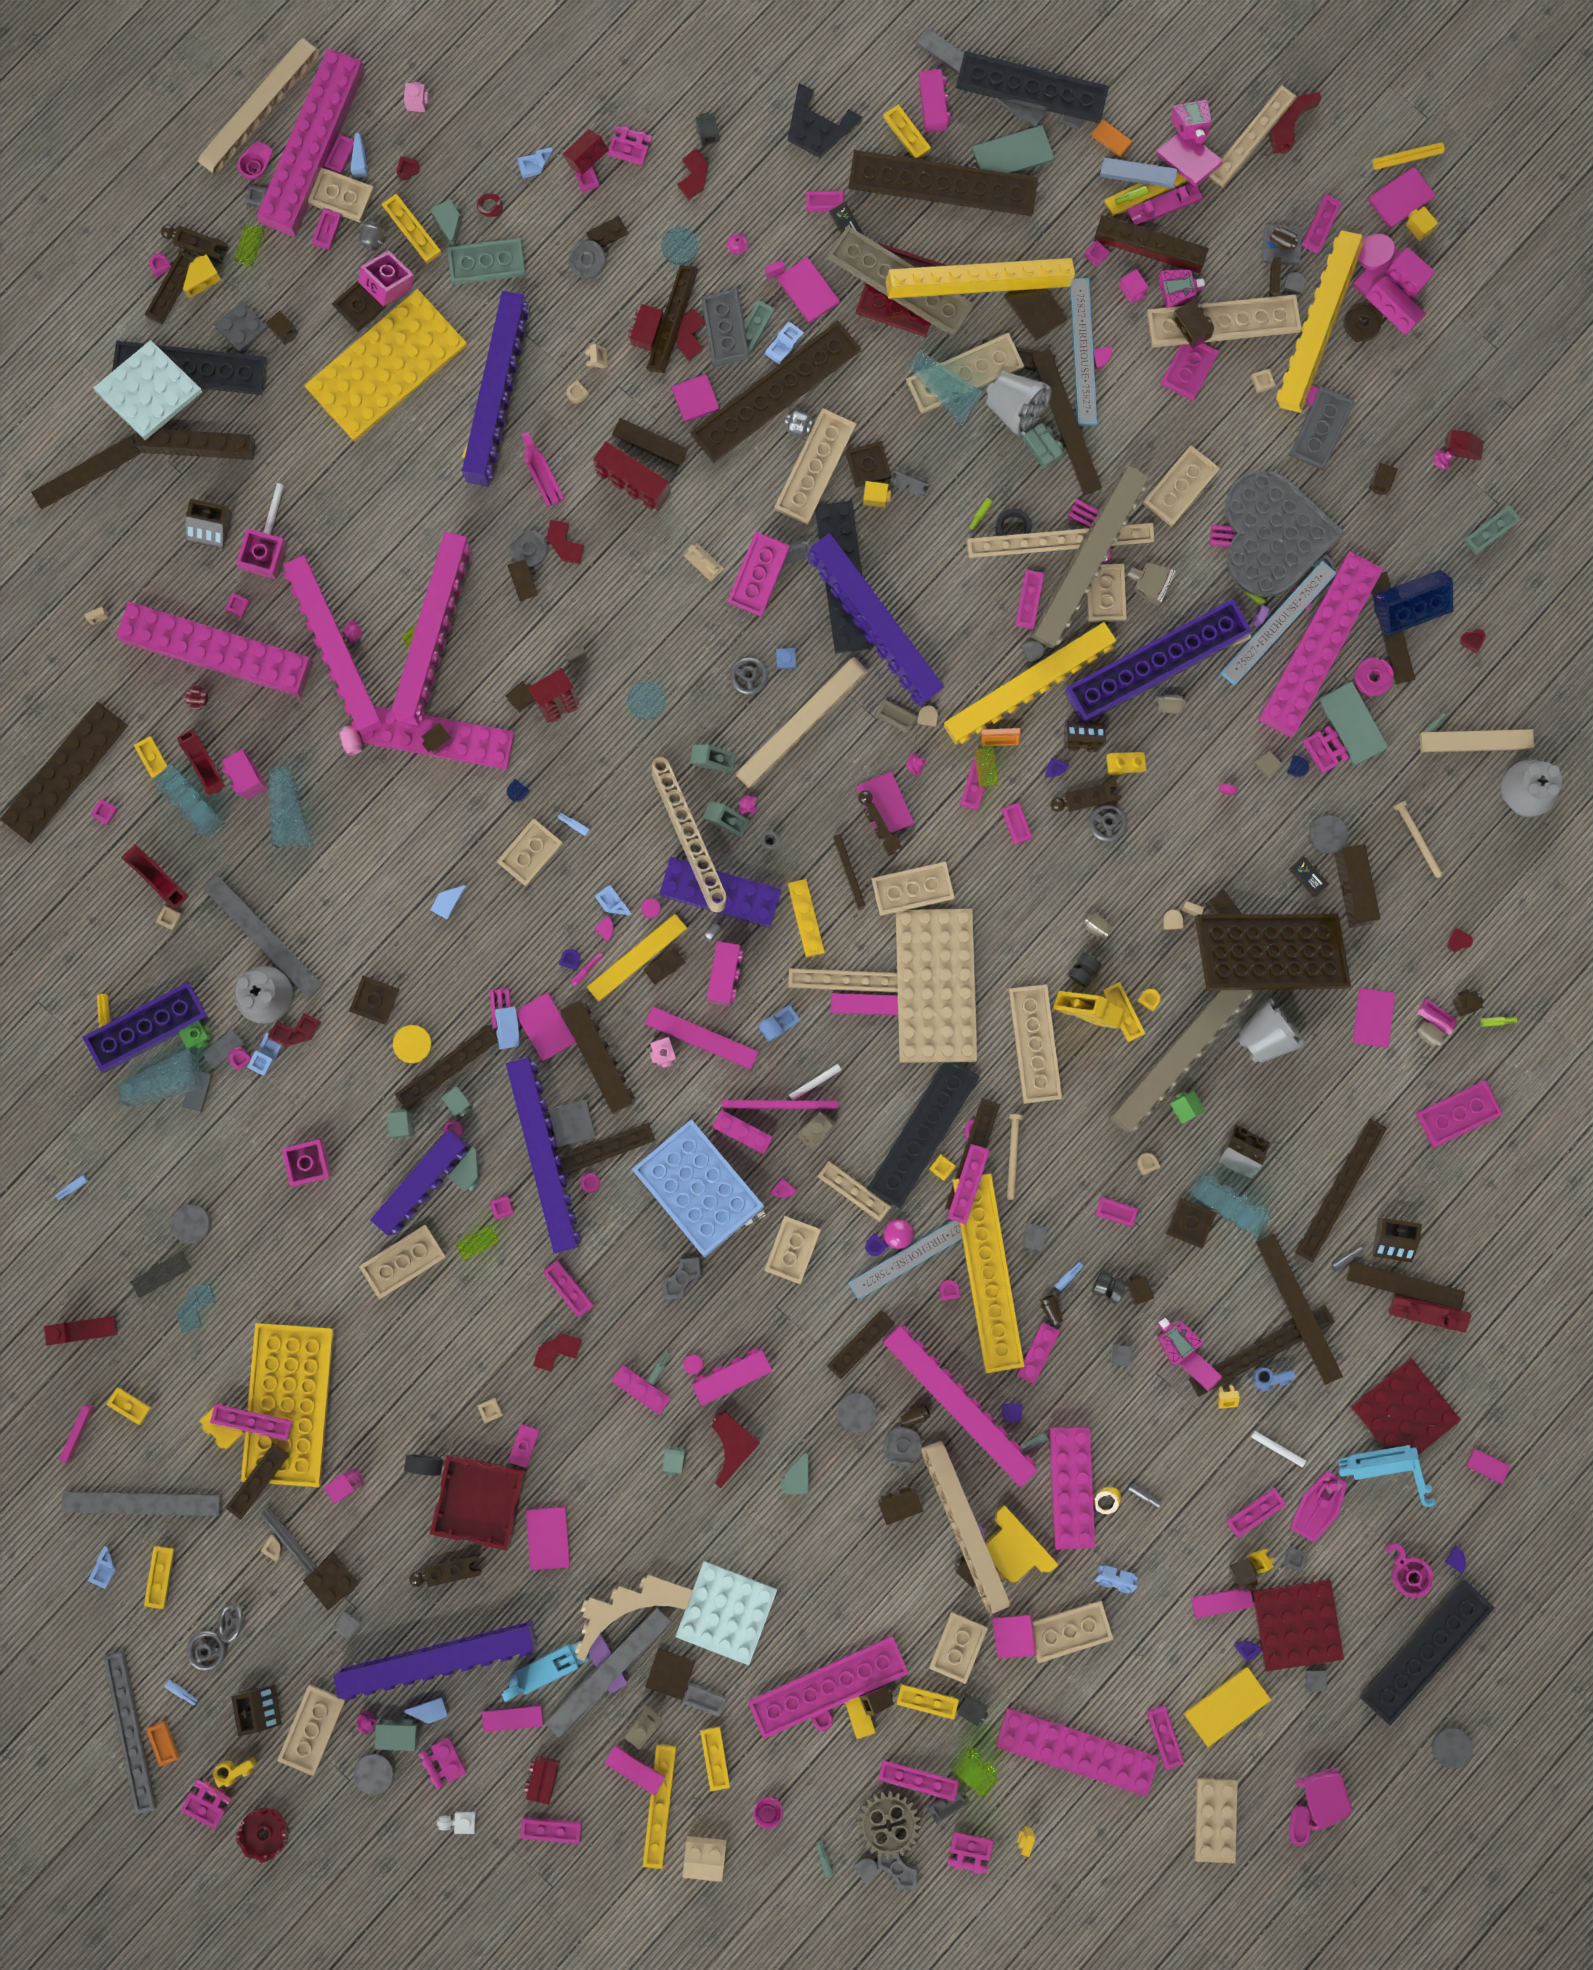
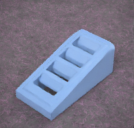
(359, 163)

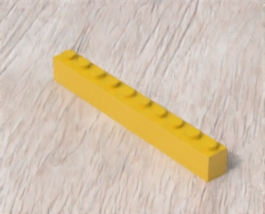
(979, 278)
(1320, 321)
(1029, 683)

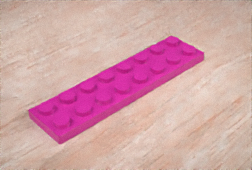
(470, 742)
(827, 1687)
(1077, 1751)

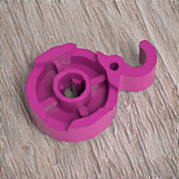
(1403, 1567)

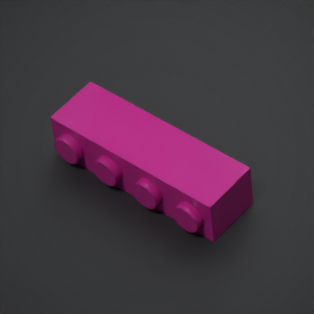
(731, 1377)

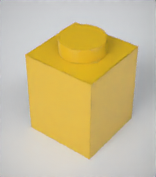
(1421, 223)
(876, 494)

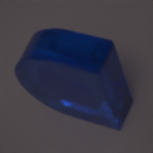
(1298, 767)
(517, 791)

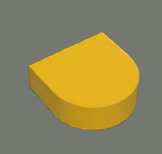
(1150, 999)

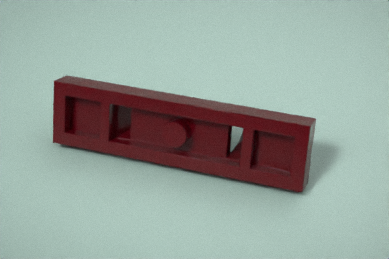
(1429, 1313)

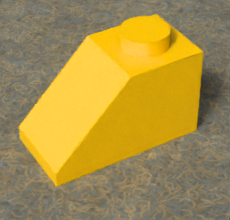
(200, 276)

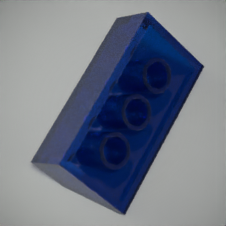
(1414, 602)

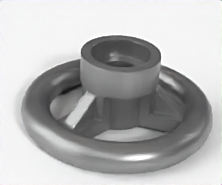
(748, 669)
(1119, 814)
(233, 1622)
(211, 1651)

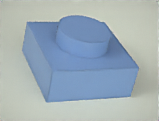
(786, 658)

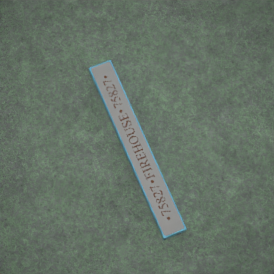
(1083, 352)
(1278, 623)
(906, 1259)

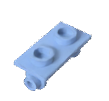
(1108, 1578)

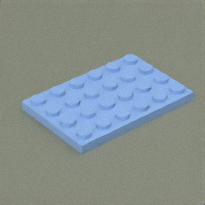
(698, 1188)

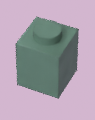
(457, 1102)

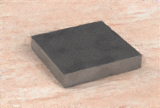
(572, 1123)

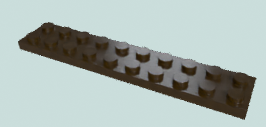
(943, 183)
(775, 391)

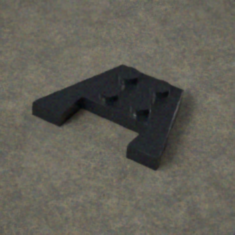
(813, 131)

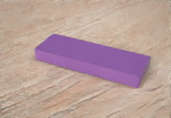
(599, 1653)

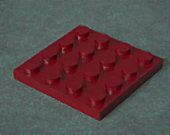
(880, 308)
(1405, 1410)
(1297, 1625)

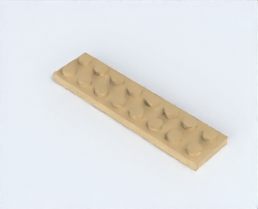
(1231, 320)

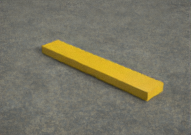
(1153, 191)
(637, 957)
(659, 1808)

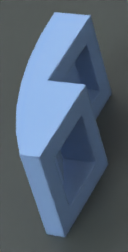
(784, 343)
(507, 1028)
(264, 1056)

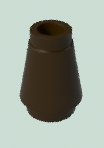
(1051, 1307)
(916, 1415)

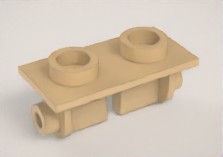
(703, 562)

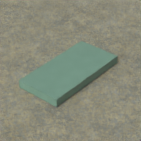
(1015, 151)
(486, 261)
(1353, 723)

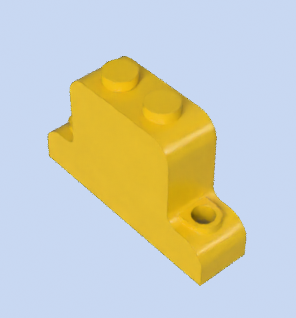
(1090, 1008)
(1015, 1549)

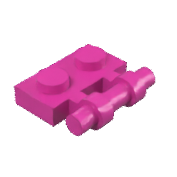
(628, 150)
(1322, 753)
(448, 1759)
(202, 1809)
(971, 1846)

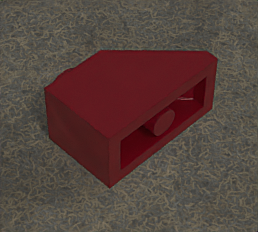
(1464, 444)

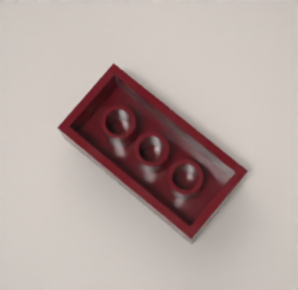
(631, 476)
(554, 696)

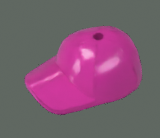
(253, 159)

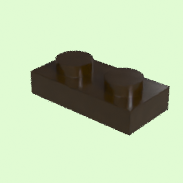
(608, 232)
(664, 966)

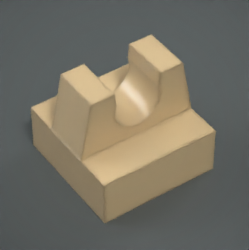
(598, 356)

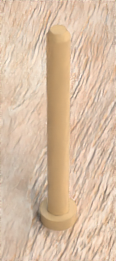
(1418, 838)
(1013, 1155)

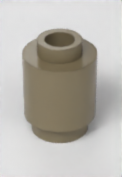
(1170, 703)
(1097, 925)
(1430, 1033)

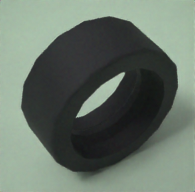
(1013, 513)
(423, 1464)

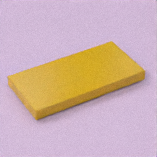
(1227, 1706)

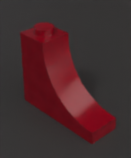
(1282, 133)
(80, 1330)
(737, 1444)

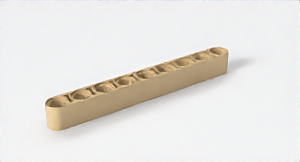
(258, 106)
(801, 722)
(688, 842)
(965, 1527)

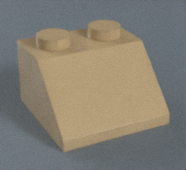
(704, 1858)

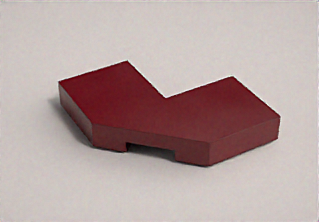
(695, 182)
(686, 342)
(557, 537)
(302, 1032)
(548, 1352)

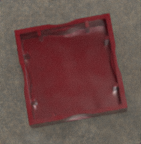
(478, 1502)

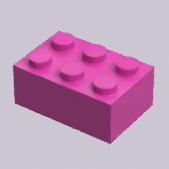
(724, 973)

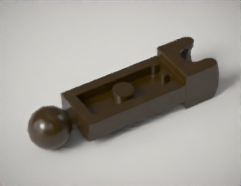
(195, 242)
(1086, 798)
(890, 843)
(446, 1572)

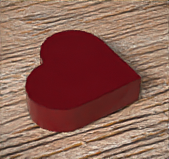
(407, 168)
(1473, 640)
(1459, 940)

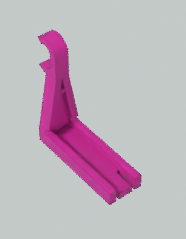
(540, 471)

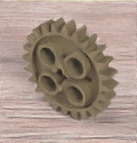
(892, 1843)

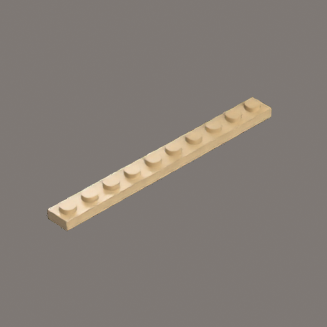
(1050, 541)

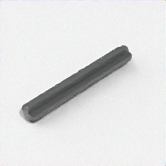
(288, 1540)

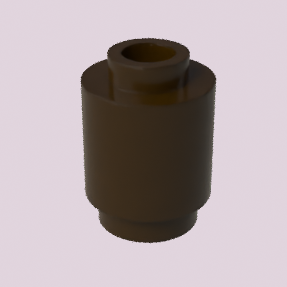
(1284, 238)

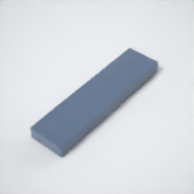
(1138, 173)

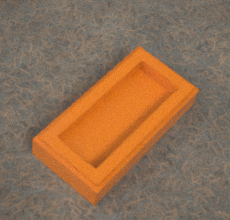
(1111, 138)
(1000, 737)
(162, 1743)

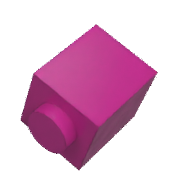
(1133, 287)

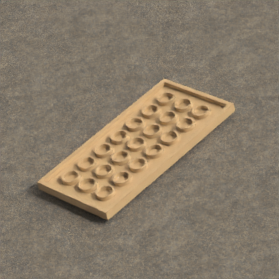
(936, 986)

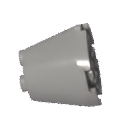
(1018, 401)
(1531, 787)
(273, 992)
(1270, 1033)

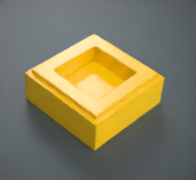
(942, 1167)

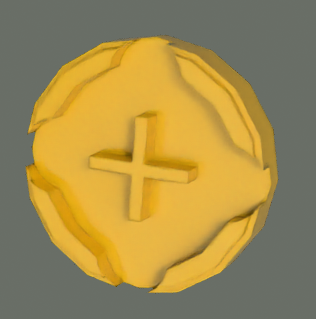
(412, 1044)

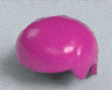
(898, 1234)
(768, 1813)

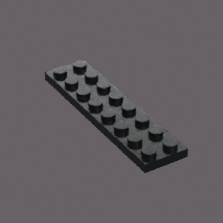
(1032, 87)
(208, 368)
(840, 523)
(923, 1133)
(1427, 1652)

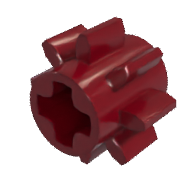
(196, 697)

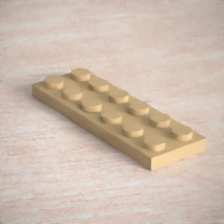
(977, 366)
(815, 466)
(1035, 1044)

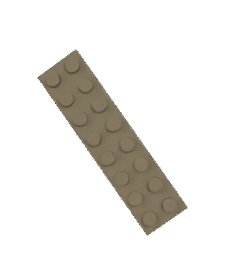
(872, 263)

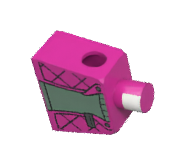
(1192, 120)
(1178, 287)
(1177, 1340)

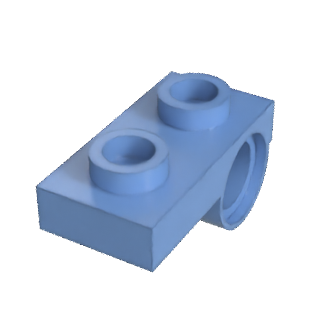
(779, 1023)
(1282, 1378)

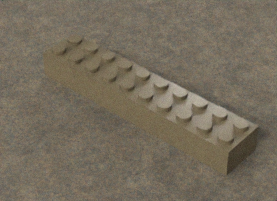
(1089, 556)
(1178, 1058)

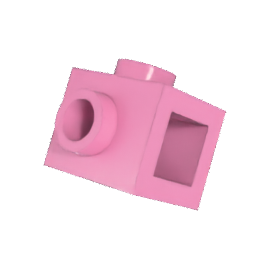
(416, 97)
(663, 1052)

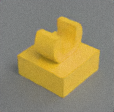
(1228, 1399)
(1260, 1561)

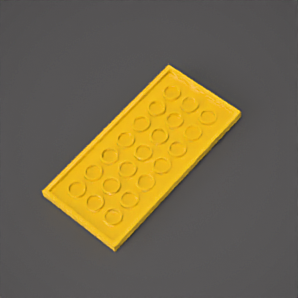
(386, 365)
(292, 1384)

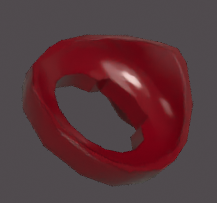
(498, 209)

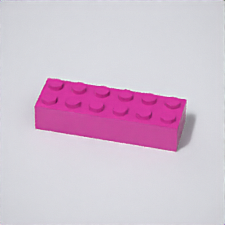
(1071, 1487)

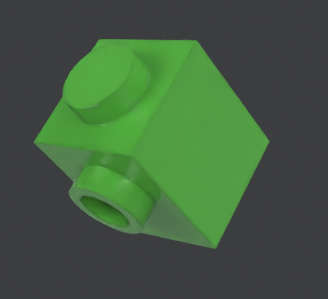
(196, 1035)
(1187, 1106)

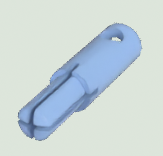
(574, 824)
(72, 1186)
(1068, 1277)
(179, 1691)

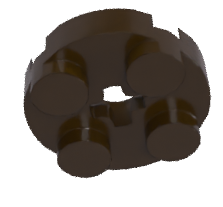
(1360, 332)

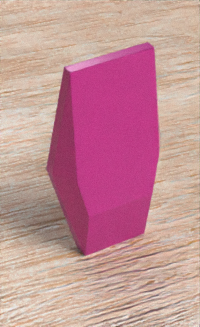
(1319, 1506)

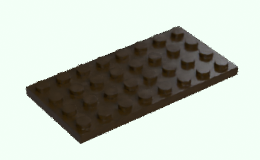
(1272, 951)

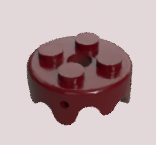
(252, 1844)

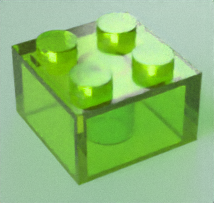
(974, 1771)

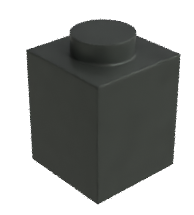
(707, 129)
(972, 1710)

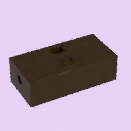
(1357, 886)

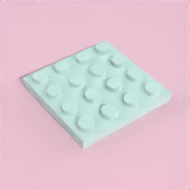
(147, 390)
(726, 1613)

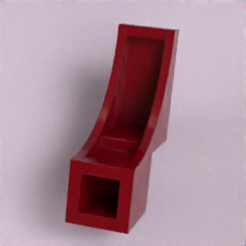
(201, 762)
(155, 876)

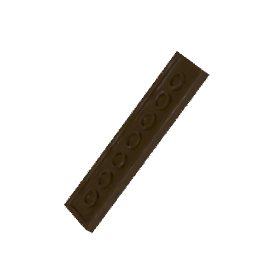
(63, 772)

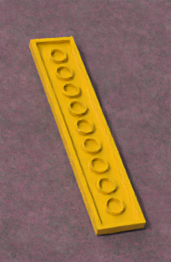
(990, 1281)

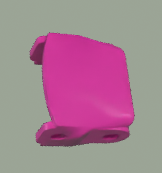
(1325, 1798)

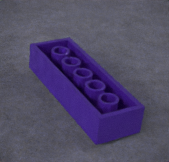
(744, 898)
(145, 1027)
(420, 1183)

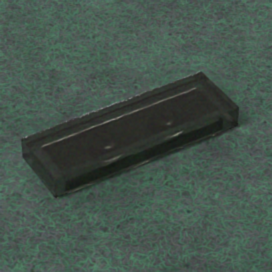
(160, 1274)

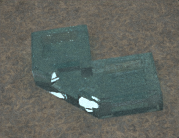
(188, 1313)

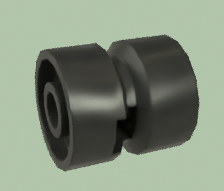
(1085, 969)
(1109, 1287)

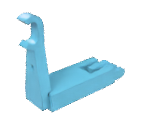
(1387, 1462)
(543, 1671)

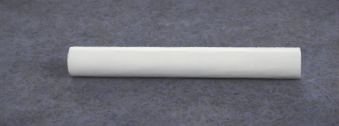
(273, 508)
(815, 1082)
(1277, 1448)

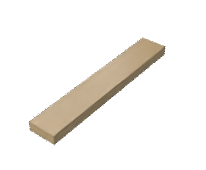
(1253, 135)
(1476, 740)
(842, 980)

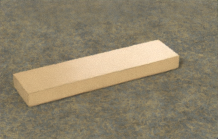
(854, 1191)

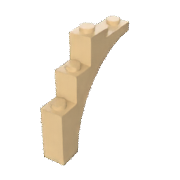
(601, 1614)

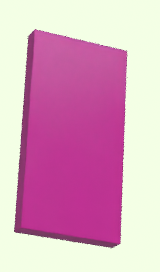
(758, 573)
(1459, 1114)

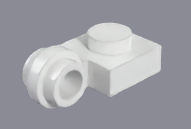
(463, 1822)

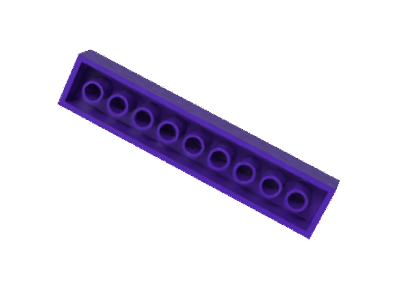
(495, 388)
(874, 620)
(1157, 661)
(542, 1155)
(434, 1660)

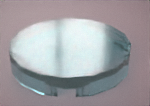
(679, 246)
(646, 700)

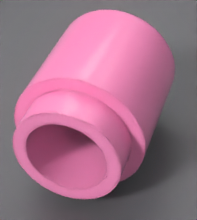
(350, 740)

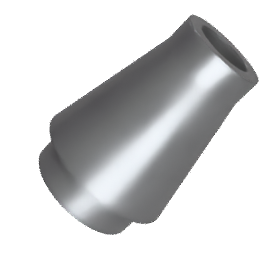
(769, 835)

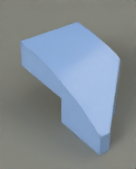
(534, 164)
(447, 900)
(611, 902)
(103, 1570)
(429, 1711)

